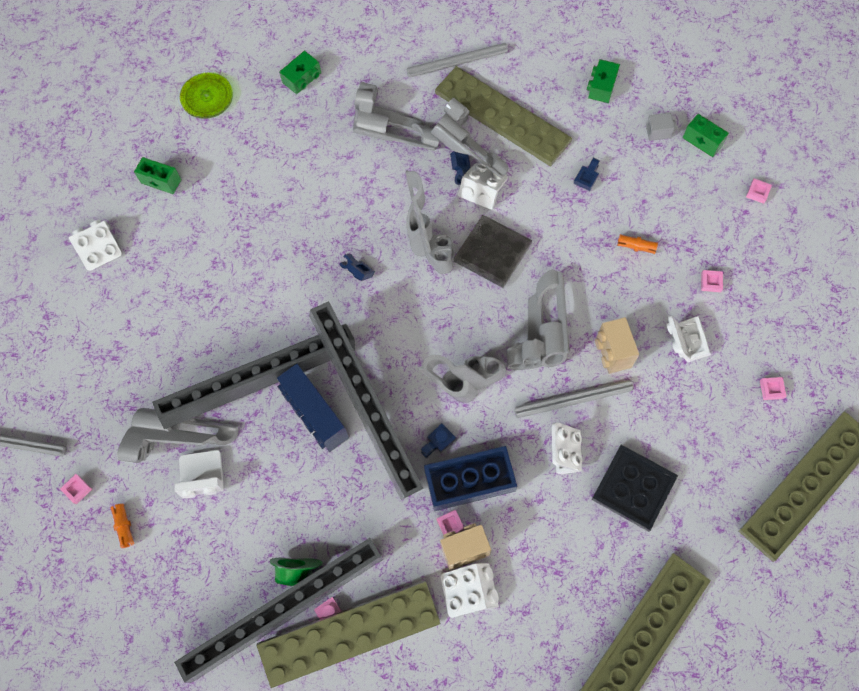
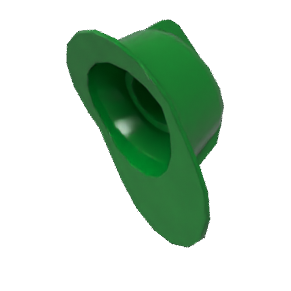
(293, 571)

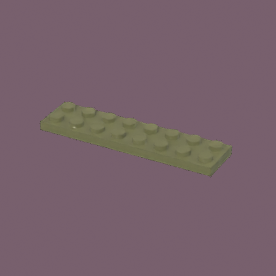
(504, 116)
(805, 489)
(649, 628)
(347, 634)

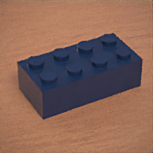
(312, 407)
(470, 478)

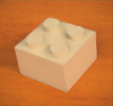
(616, 345)
(465, 546)

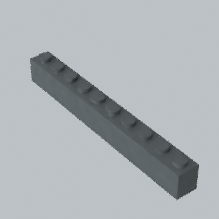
(241, 381)
(365, 400)
(277, 611)

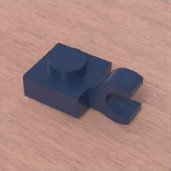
(461, 164)
(587, 176)
(358, 268)
(439, 439)

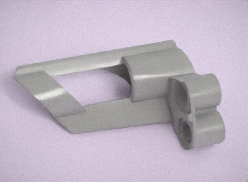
(373, 120)
(454, 137)
(423, 243)
(546, 341)
(471, 378)
(148, 429)

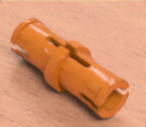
(637, 244)
(122, 525)

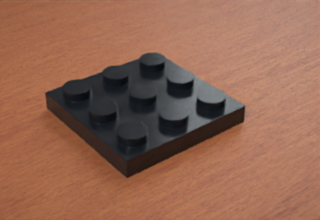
(635, 488)

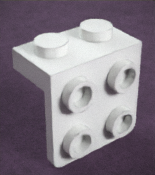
(481, 185)
(95, 244)
(689, 338)
(566, 448)
(200, 474)
(469, 590)

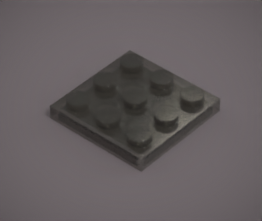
(492, 251)

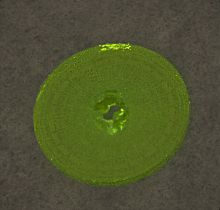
(194, 99)

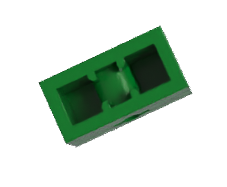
(300, 72)
(603, 81)
(705, 135)
(157, 175)

